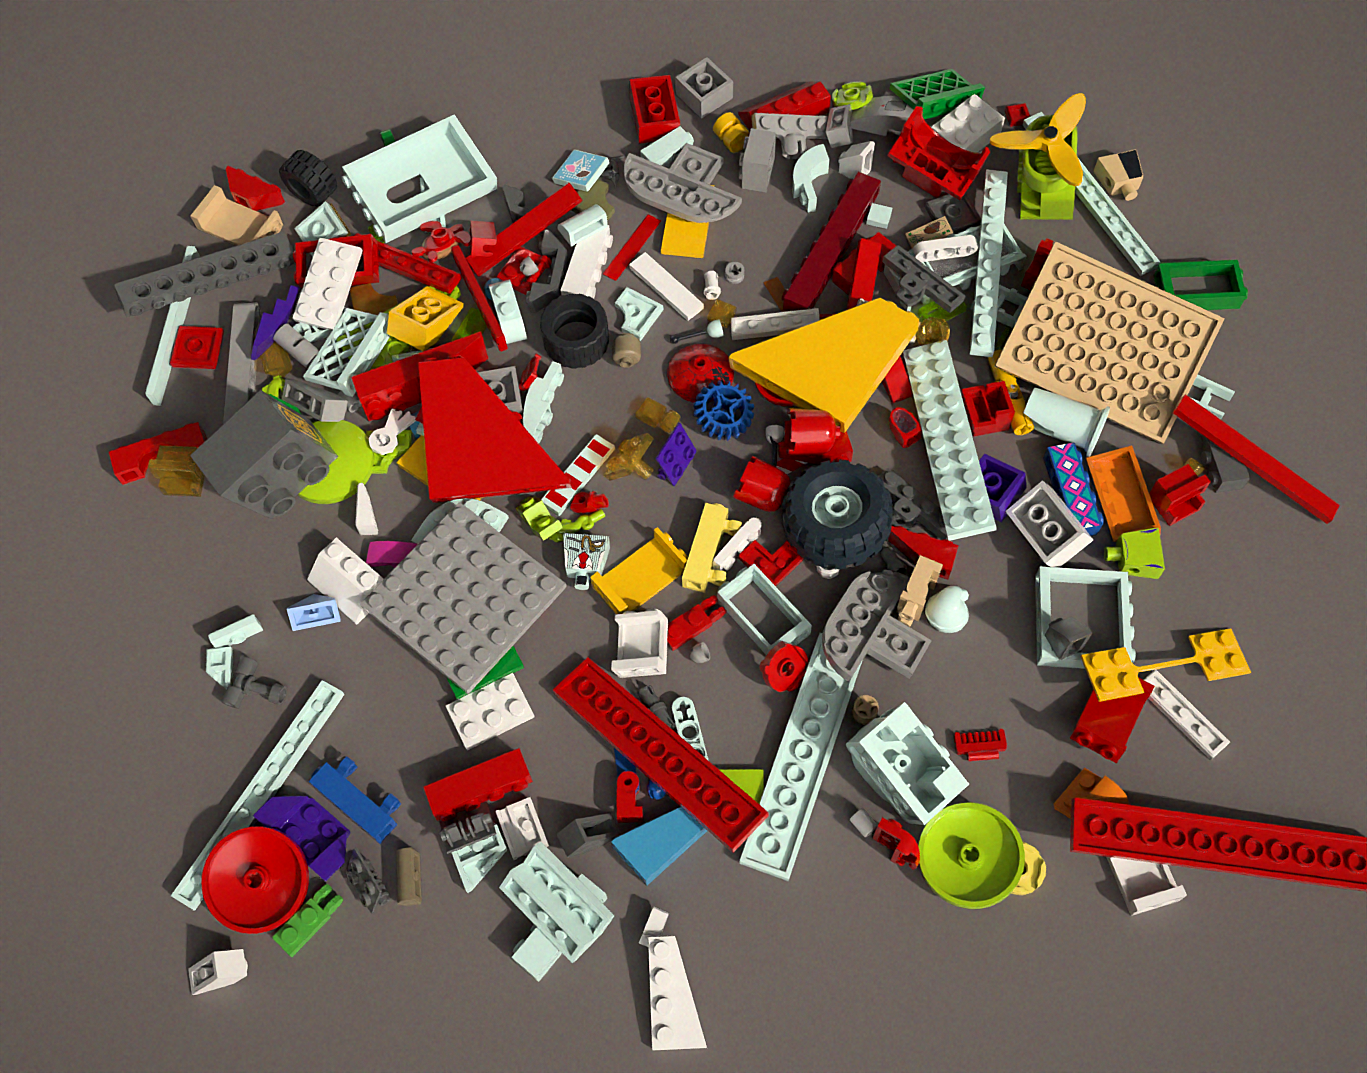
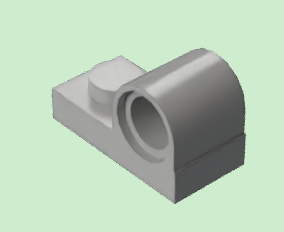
(838, 126)

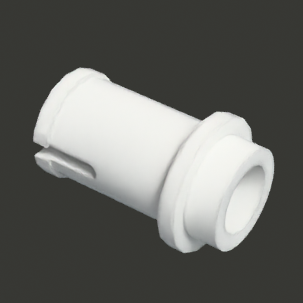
(711, 288)

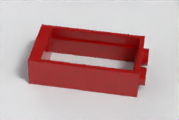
(370, 255)

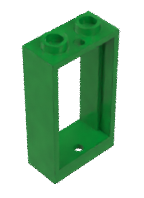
(1207, 301)

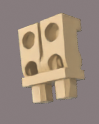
(913, 599)

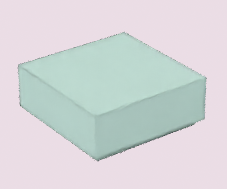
(879, 216)

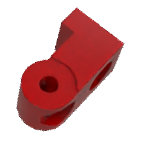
(627, 789)

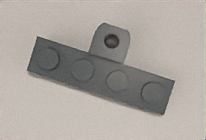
(921, 280)
(912, 505)

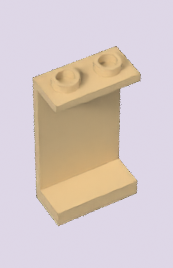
(233, 221)

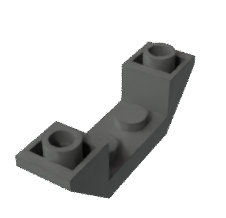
(515, 204)
(543, 294)

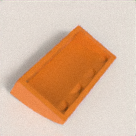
(1122, 492)

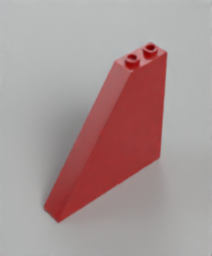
(475, 440)

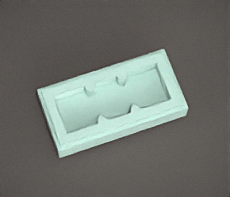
(235, 632)

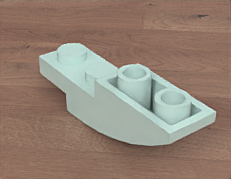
(538, 400)

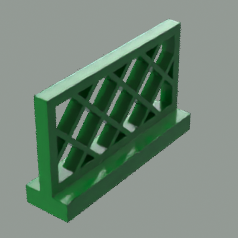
(938, 102)

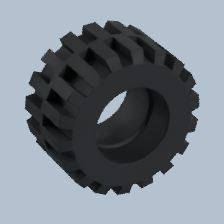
(308, 178)

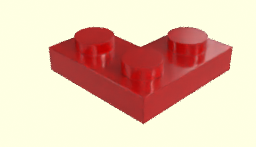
(773, 566)

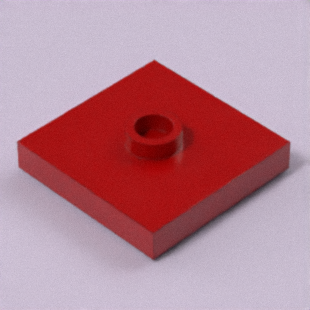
(197, 347)

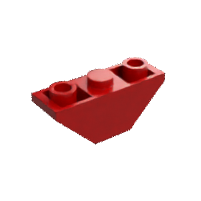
(252, 191)

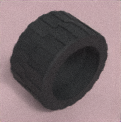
(575, 309)

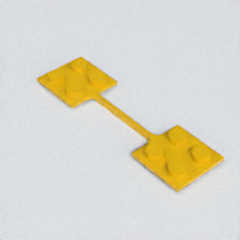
(1117, 677)

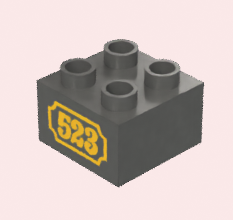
(265, 456)

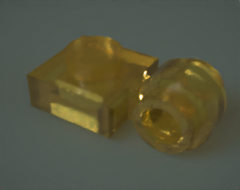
(654, 413)

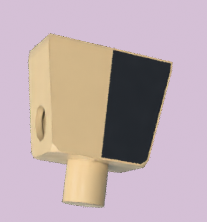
(1120, 173)

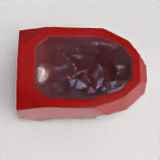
(904, 427)

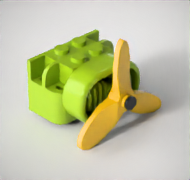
(1048, 162)

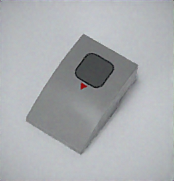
(881, 114)

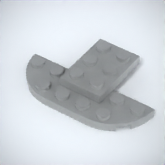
(682, 188)
(865, 626)

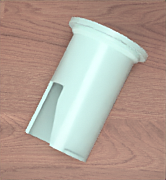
(1066, 419)

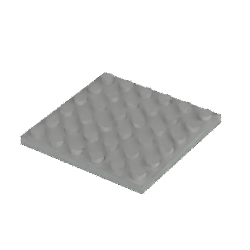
(463, 597)

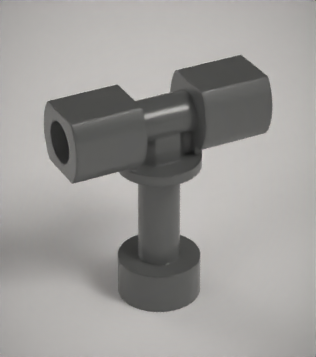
(246, 684)

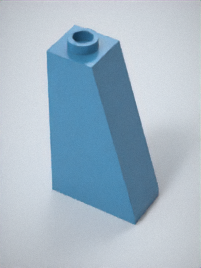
(658, 843)

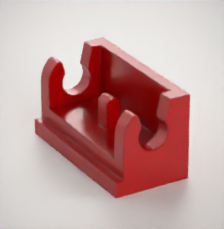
(481, 234)

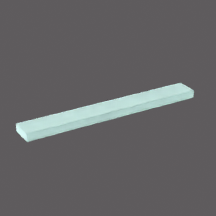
(175, 318)

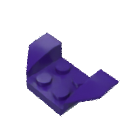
(311, 827)

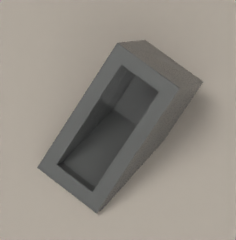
(1067, 636)
(588, 834)

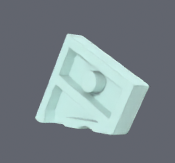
(478, 858)

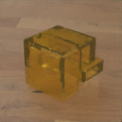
(177, 471)

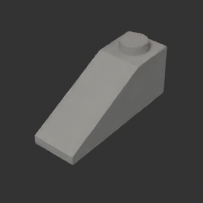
(314, 401)

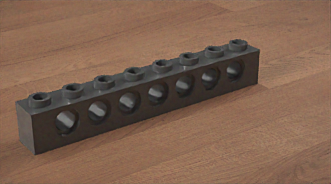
(194, 271)

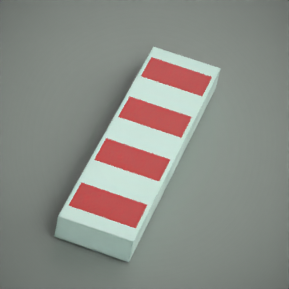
(579, 473)

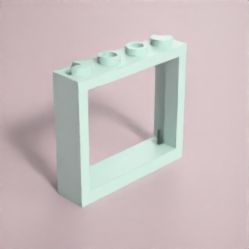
(1044, 575)

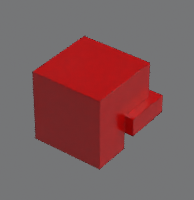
(988, 408)
(1179, 494)

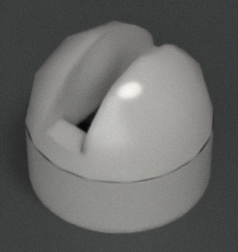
(528, 267)
(700, 653)

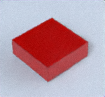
(1016, 114)

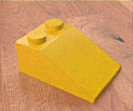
(423, 318)

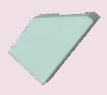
(220, 665)

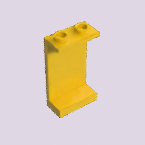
(641, 574)

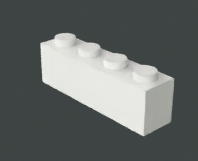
(586, 264)

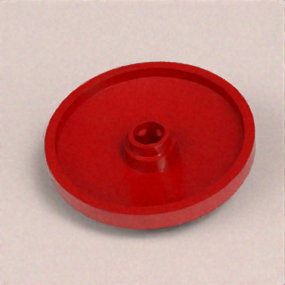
(255, 879)

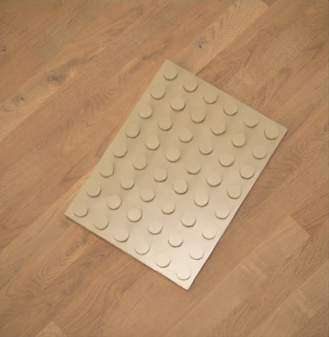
(1109, 341)

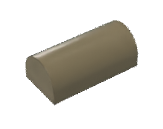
(408, 877)

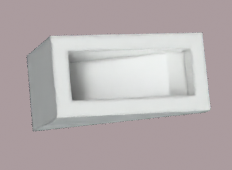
(654, 925)

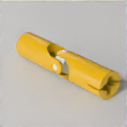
(1020, 423)

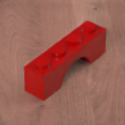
(132, 460)

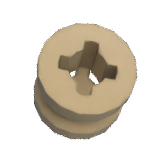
(869, 706)

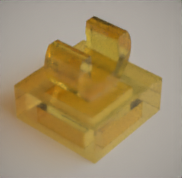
(722, 311)

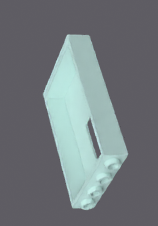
(444, 160)

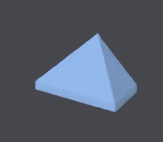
(313, 612)

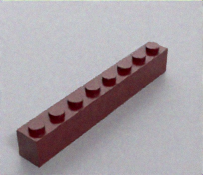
(832, 244)

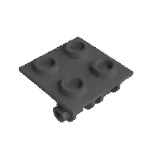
(467, 828)
(363, 875)

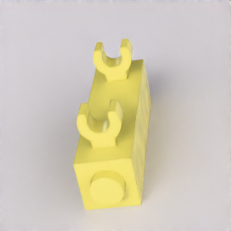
(706, 546)

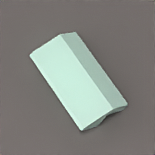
(557, 902)

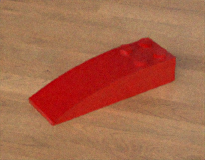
(398, 383)

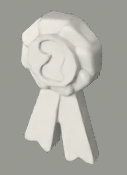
(384, 439)

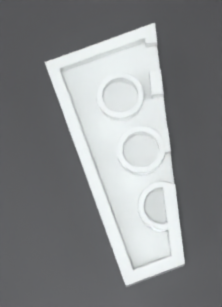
(672, 1005)

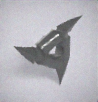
(614, 173)

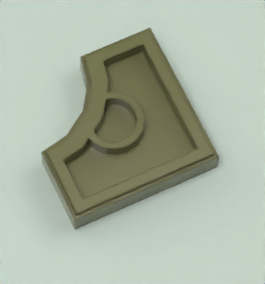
(594, 196)

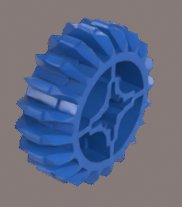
(737, 401)

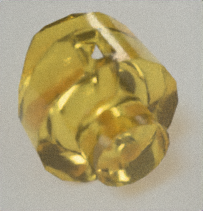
(932, 330)

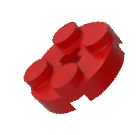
(774, 662)

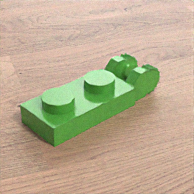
(306, 921)

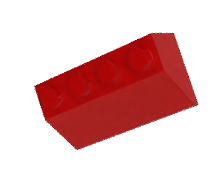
(805, 99)

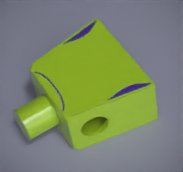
(1138, 553)

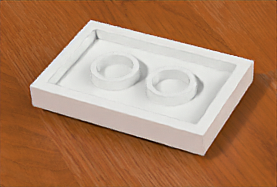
(490, 711)

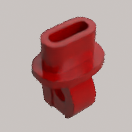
(591, 502)

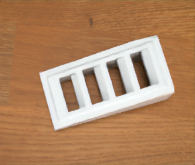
(365, 518)

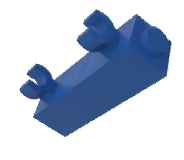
(352, 802)

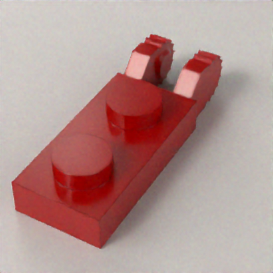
(693, 623)

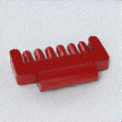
(529, 374)
(980, 750)

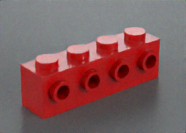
(478, 784)

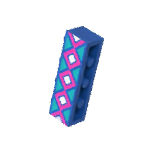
(1072, 485)

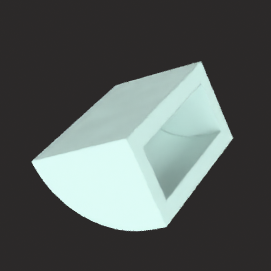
(583, 224)

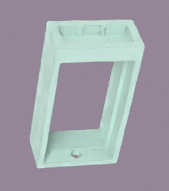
(743, 578)

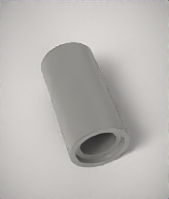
(296, 345)

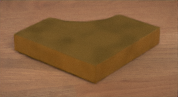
(370, 301)

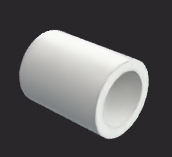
(863, 822)

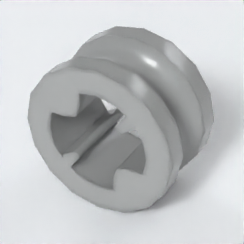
(729, 275)

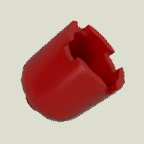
(810, 431)
(762, 486)

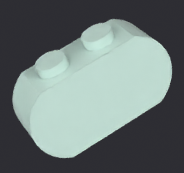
(507, 311)

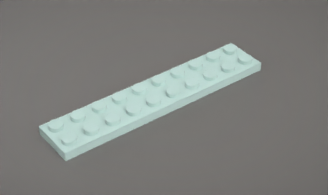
(949, 441)
(799, 767)

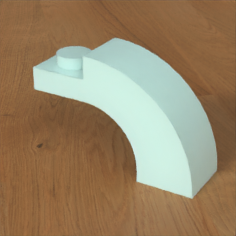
(807, 168)

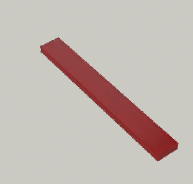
(1256, 459)

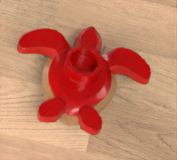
(441, 240)

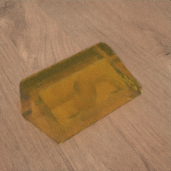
(276, 361)

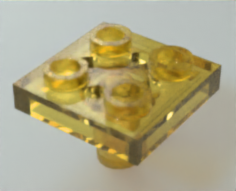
(630, 458)

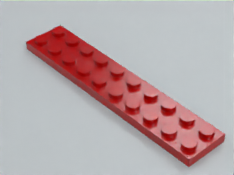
(661, 754)

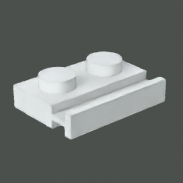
(521, 827)

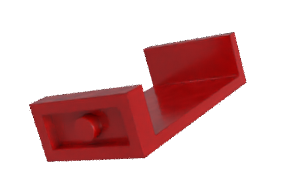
(1108, 723)

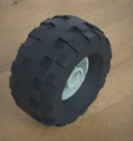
(837, 514)

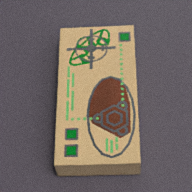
(934, 230)

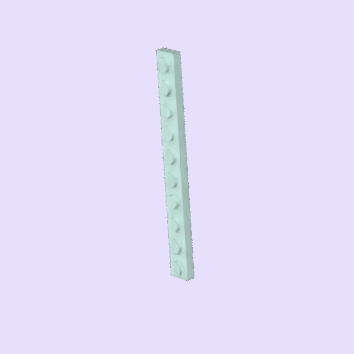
(1112, 220)
(988, 264)
(265, 783)

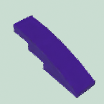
(271, 323)

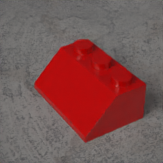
(653, 107)

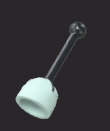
(714, 329)

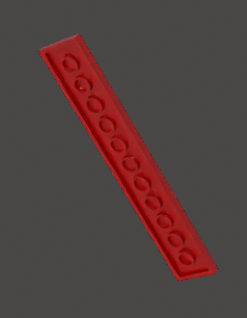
(1218, 844)

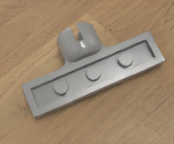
(792, 130)

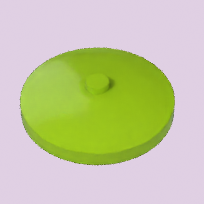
(348, 470)
(971, 855)

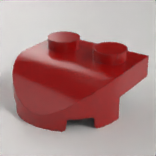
(903, 844)

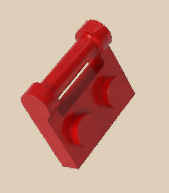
(512, 269)

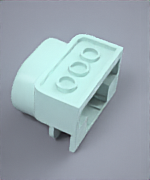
(906, 765)

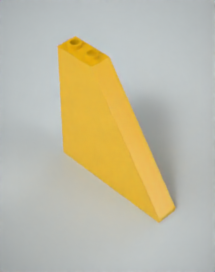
(833, 360)

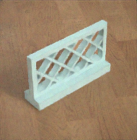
(363, 354)

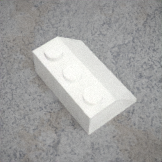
(344, 577)

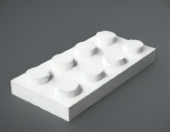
(327, 284)

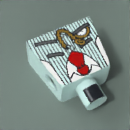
(585, 557)

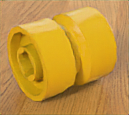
(731, 131)

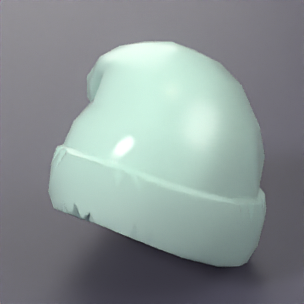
(948, 610)

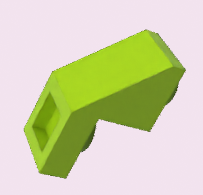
(538, 517)

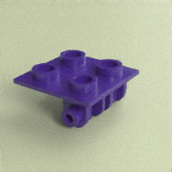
(675, 455)

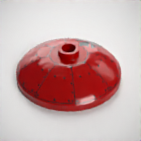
(688, 378)

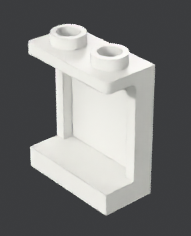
(641, 644)
(1145, 884)

